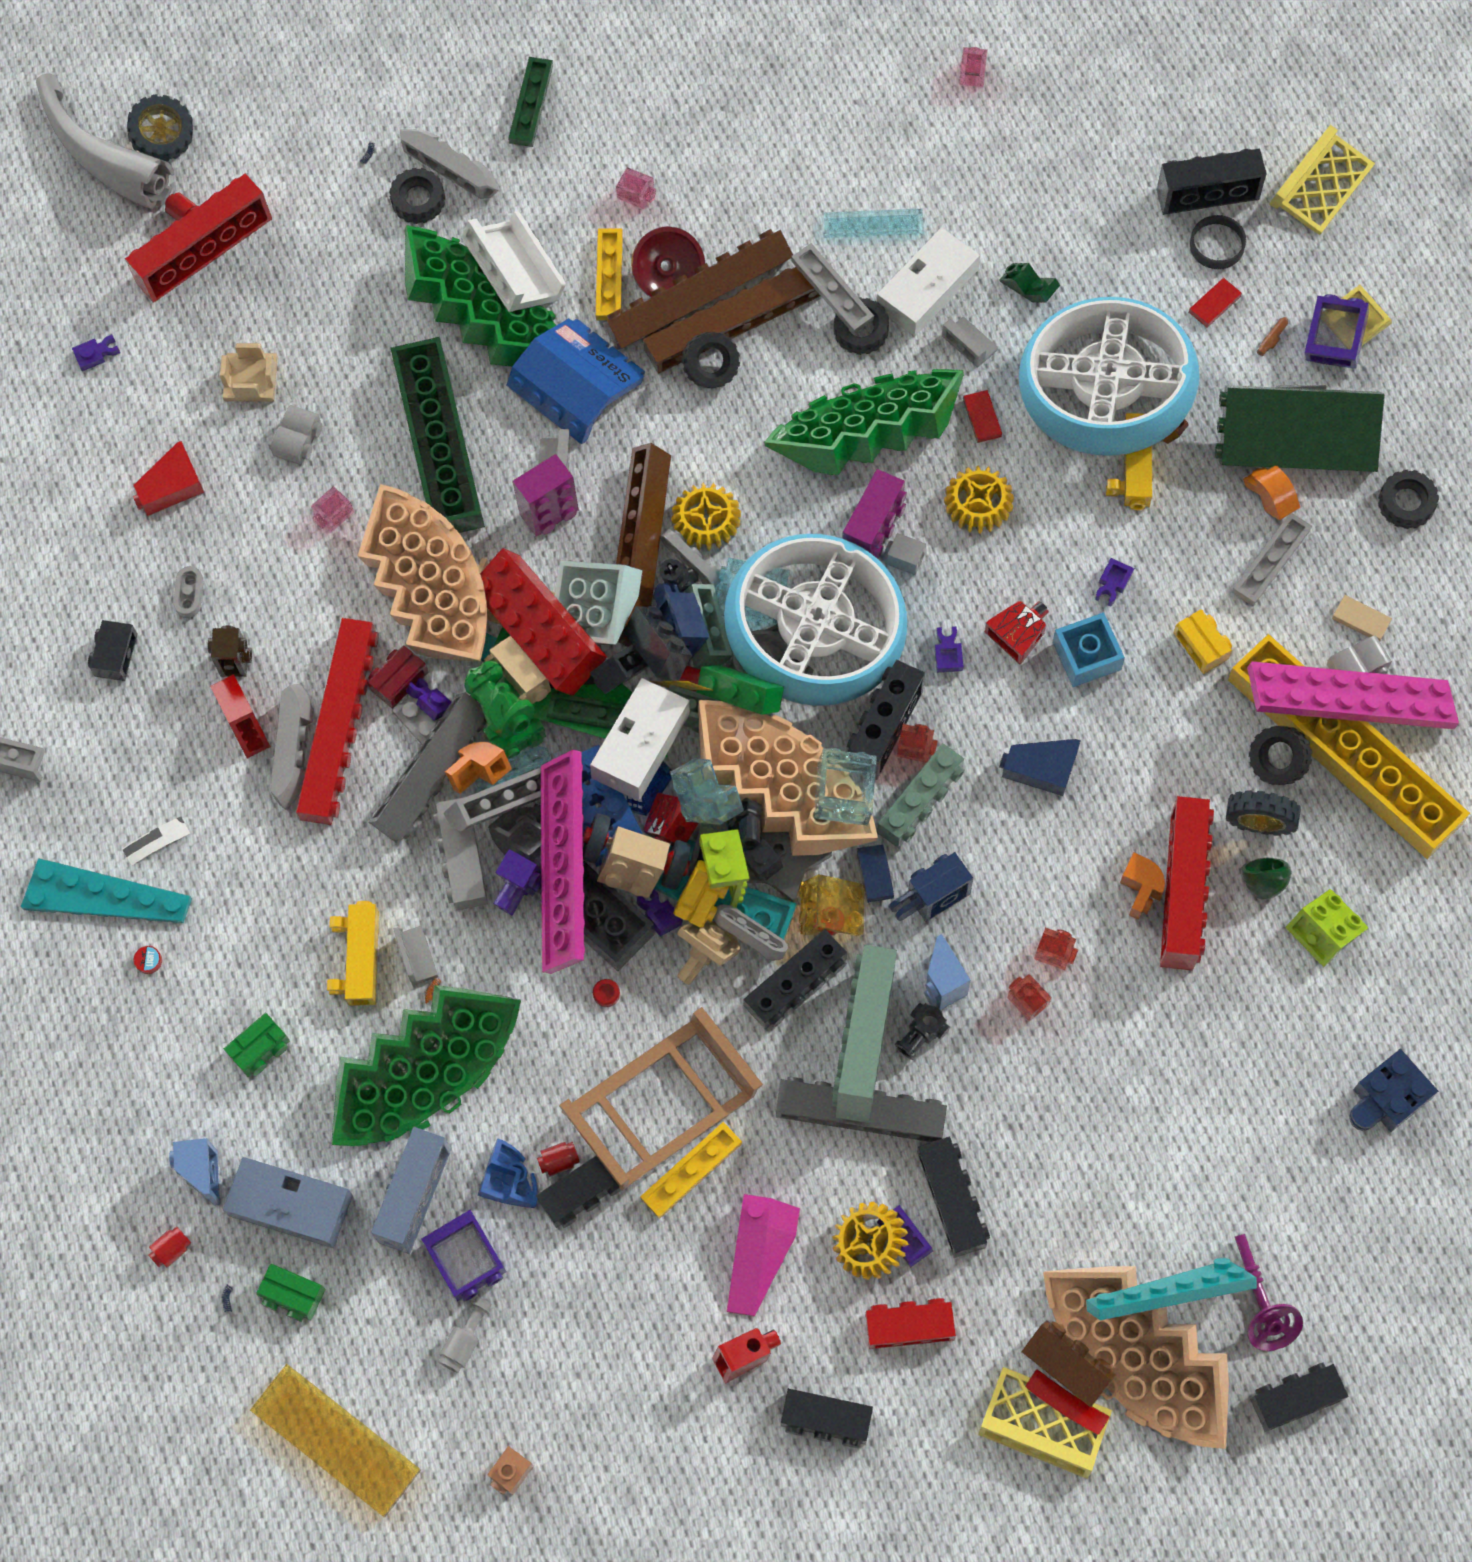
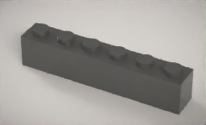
(427, 768)
(889, 1115)

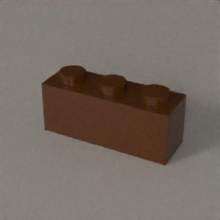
(1069, 1362)

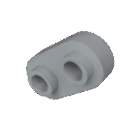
(188, 593)

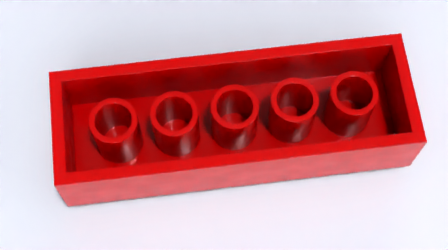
(199, 237)
(539, 622)
(1185, 883)

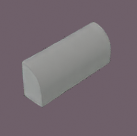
(495, 801)

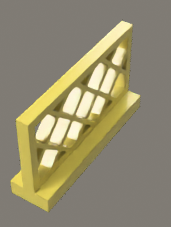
(1303, 173)
(1029, 1441)

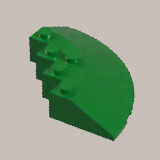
(460, 294)
(868, 420)
(423, 1067)

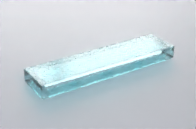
(873, 223)

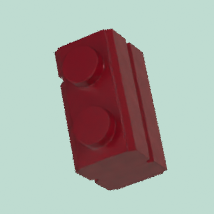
(394, 676)

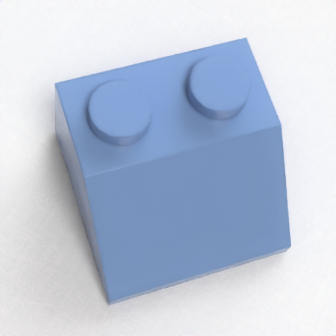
(946, 976)
(198, 1165)

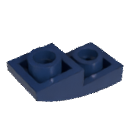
(875, 873)

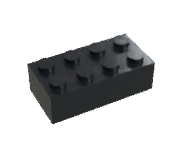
(1211, 181)
(611, 922)

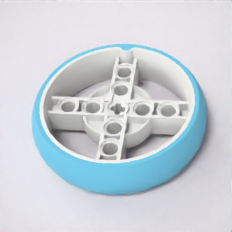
(1109, 375)
(842, 561)

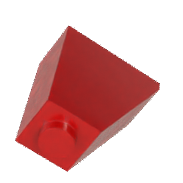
(167, 482)
(240, 716)

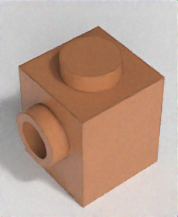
(509, 1471)

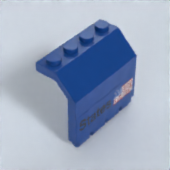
(572, 376)

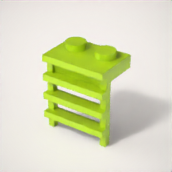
(725, 863)

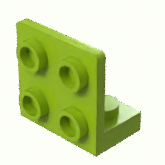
(1326, 926)

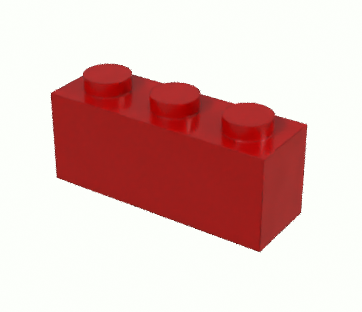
(910, 1324)

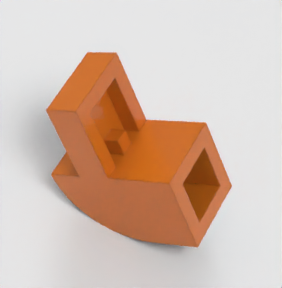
(1275, 491)
(477, 761)
(1145, 878)

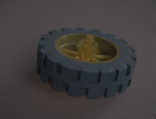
(162, 106)
(1263, 813)

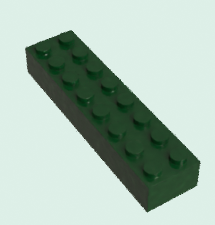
(437, 433)

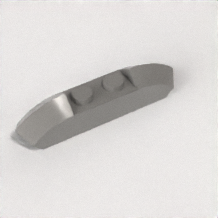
(454, 166)
(291, 731)

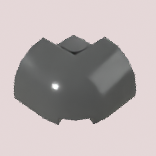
(519, 832)

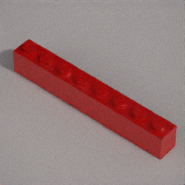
(336, 722)

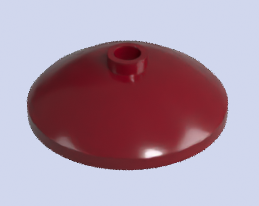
(667, 245)

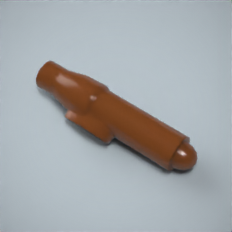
(1273, 338)

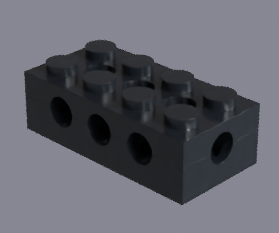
(889, 711)

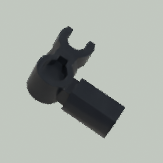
(748, 823)

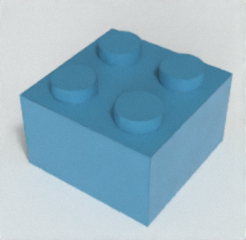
(1088, 649)

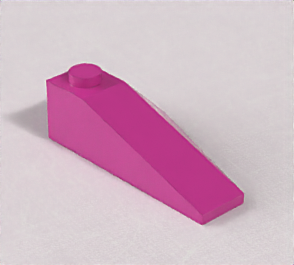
(762, 1243)

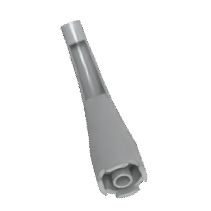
(117, 167)

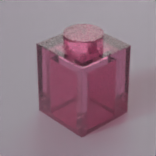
(973, 66)
(636, 188)
(331, 509)

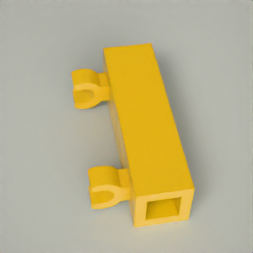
(1137, 477)
(361, 955)

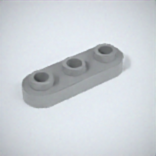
(690, 557)
(750, 932)

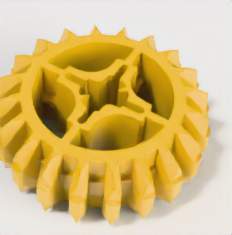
(991, 485)
(728, 513)
(851, 1249)

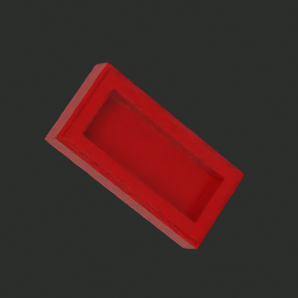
(1215, 302)
(982, 416)

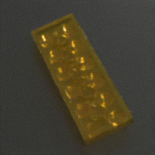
(335, 1440)

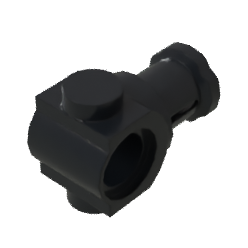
(677, 574)
(920, 1032)

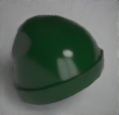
(1266, 877)

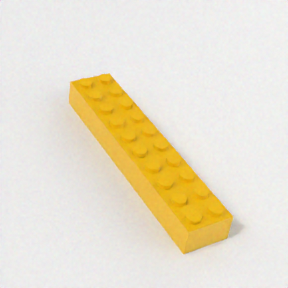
(1367, 764)

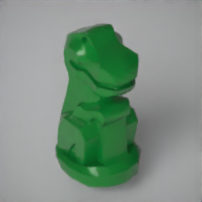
(502, 709)

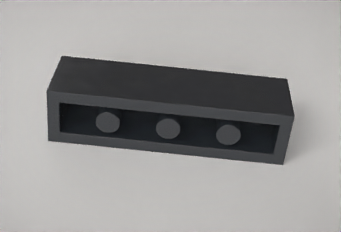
(952, 1197)

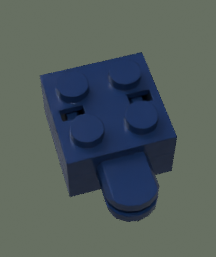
(683, 614)
(934, 888)
(1390, 1094)

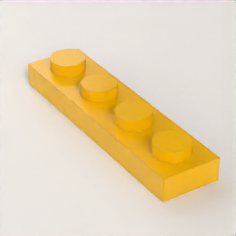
(609, 272)
(691, 1170)

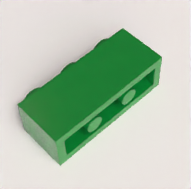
(740, 689)

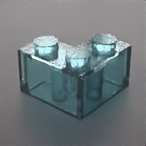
(701, 795)

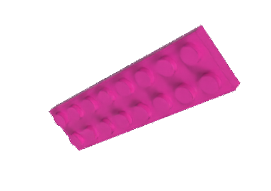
(1352, 695)
(562, 862)

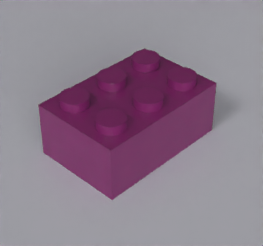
(546, 495)
(876, 512)

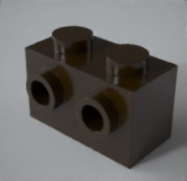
(229, 651)

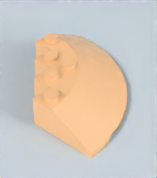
(428, 574)
(779, 770)
(1155, 1362)

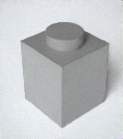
(905, 553)

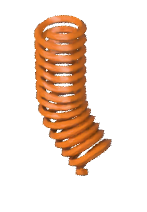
(430, 997)

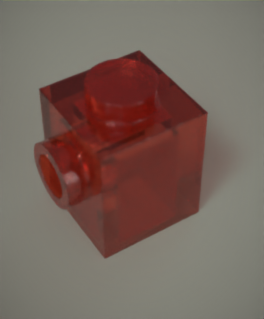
(916, 743)
(1056, 948)
(1028, 996)

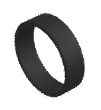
(1222, 220)

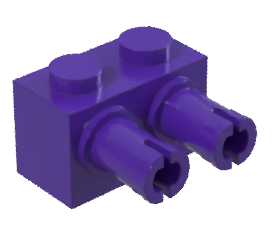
(520, 879)

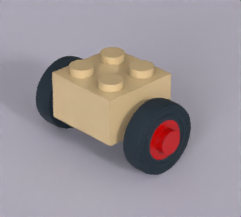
(634, 860)

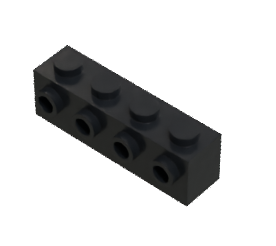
(795, 979)

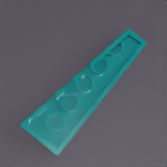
(80, 891)
(763, 908)
(1189, 1286)

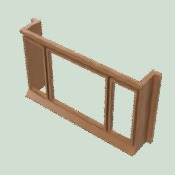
(721, 1049)

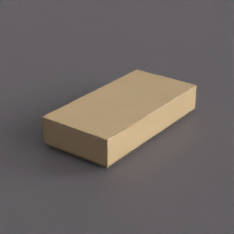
(1361, 618)

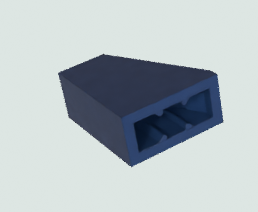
(1041, 764)

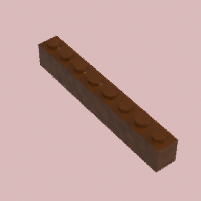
(698, 289)
(731, 316)
(643, 519)

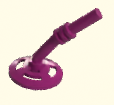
(1267, 1316)

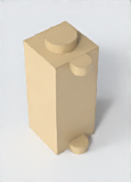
(520, 670)

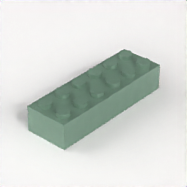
(864, 1033)

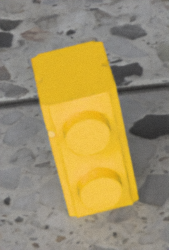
(1203, 641)
(697, 898)

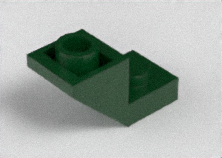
(1026, 282)

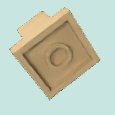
(249, 374)

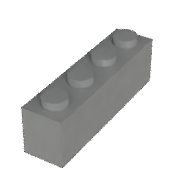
(461, 863)

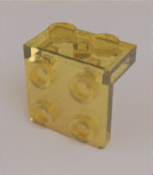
(831, 906)

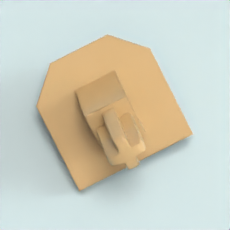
(708, 945)

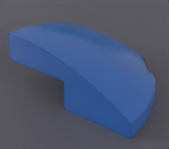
(506, 1167)

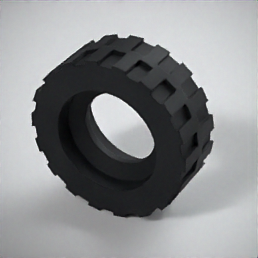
(414, 178)
(865, 344)
(730, 360)
(1416, 482)
(1300, 749)

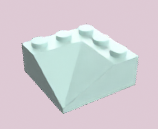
(598, 597)

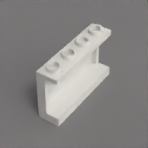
(514, 262)

